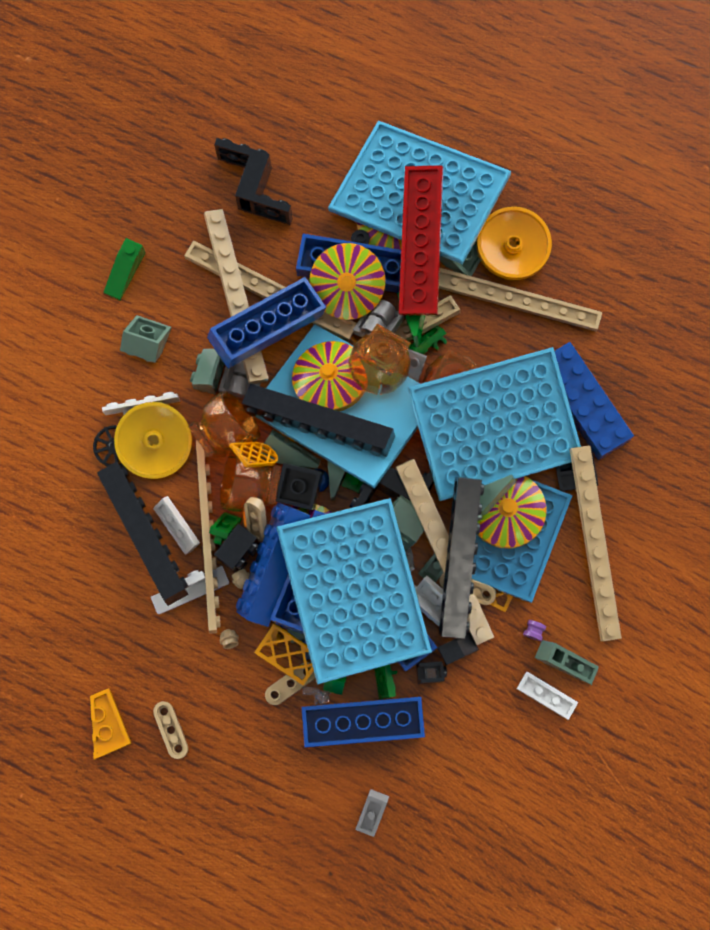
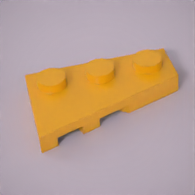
(108, 727)

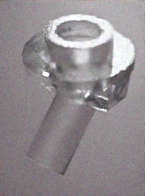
(321, 696)

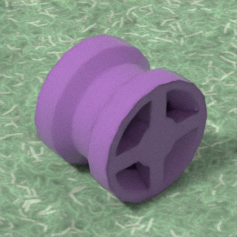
(534, 630)

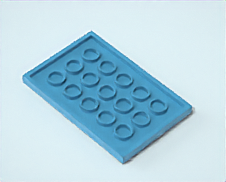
(521, 568)

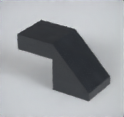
(457, 649)

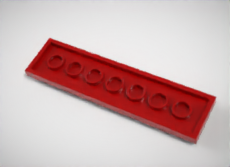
(421, 240)

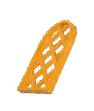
(238, 451)

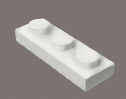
(176, 525)
(547, 695)

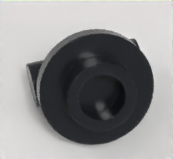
(360, 236)

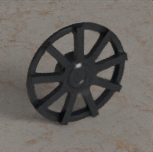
(110, 447)

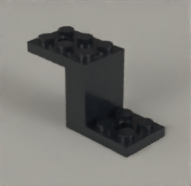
(253, 181)
(390, 485)

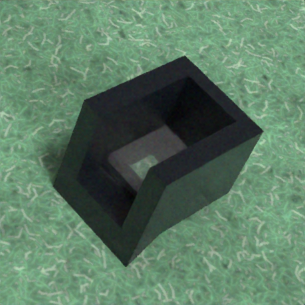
(431, 672)

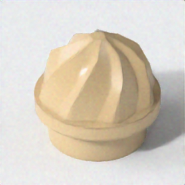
(240, 577)
(229, 639)

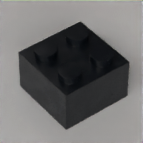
(299, 486)
(237, 549)

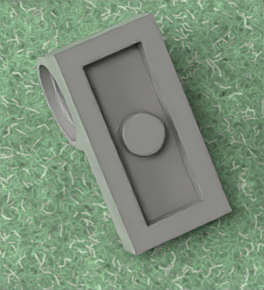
(372, 812)

